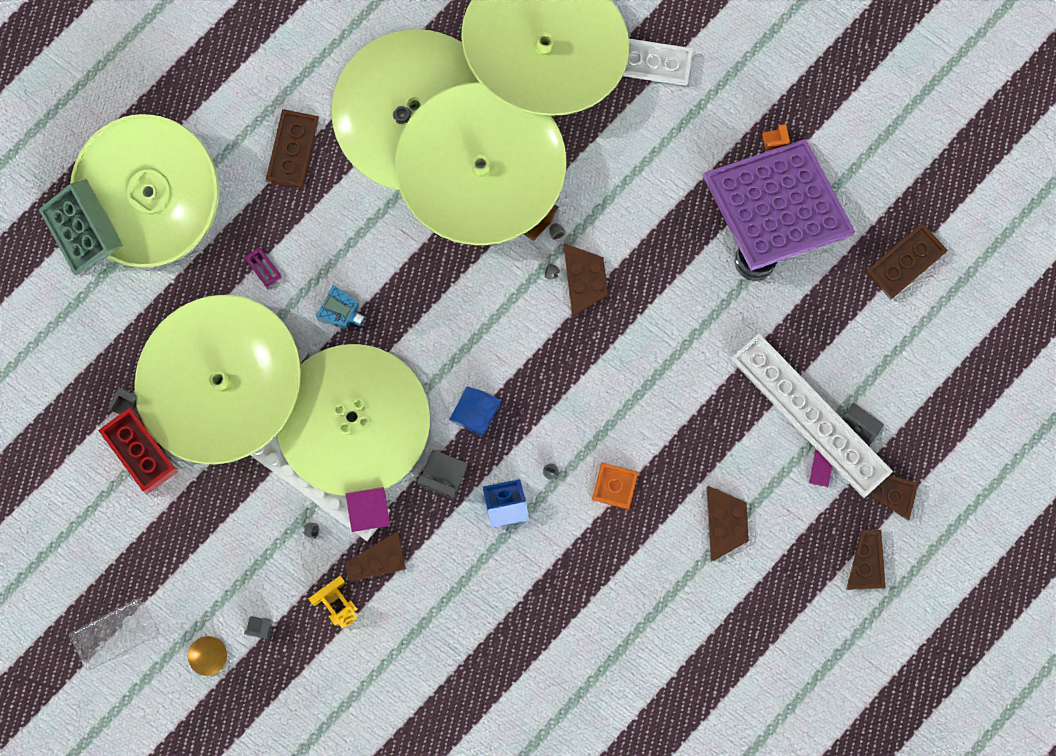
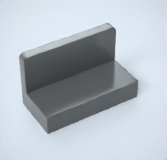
(862, 423)

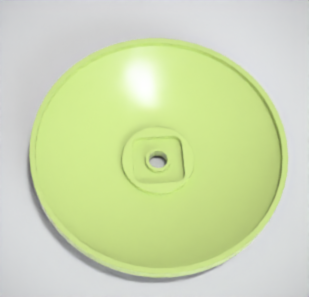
(159, 154)
(362, 453)

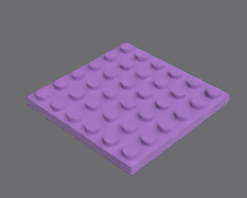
(778, 204)

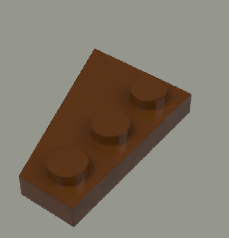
(896, 495)
(377, 560)
(868, 562)

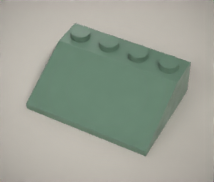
(80, 226)

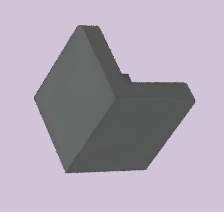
(122, 401)
(259, 627)

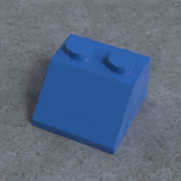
(475, 410)
(505, 503)

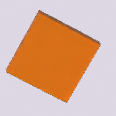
(615, 486)

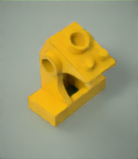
(330, 594)

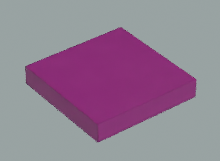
(367, 509)

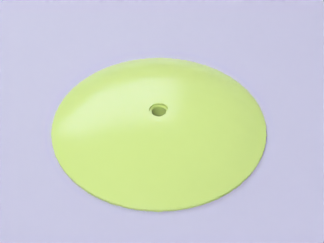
(571, 73)
(388, 74)
(473, 204)
(191, 353)

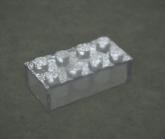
(114, 634)

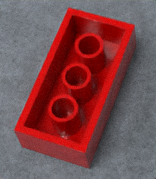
(138, 451)

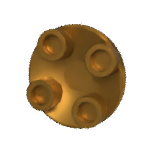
(207, 656)

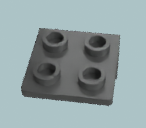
(442, 474)

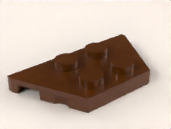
(585, 278)
(726, 522)

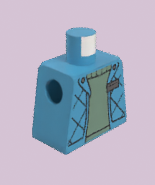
(339, 310)

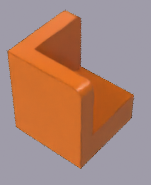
(776, 138)

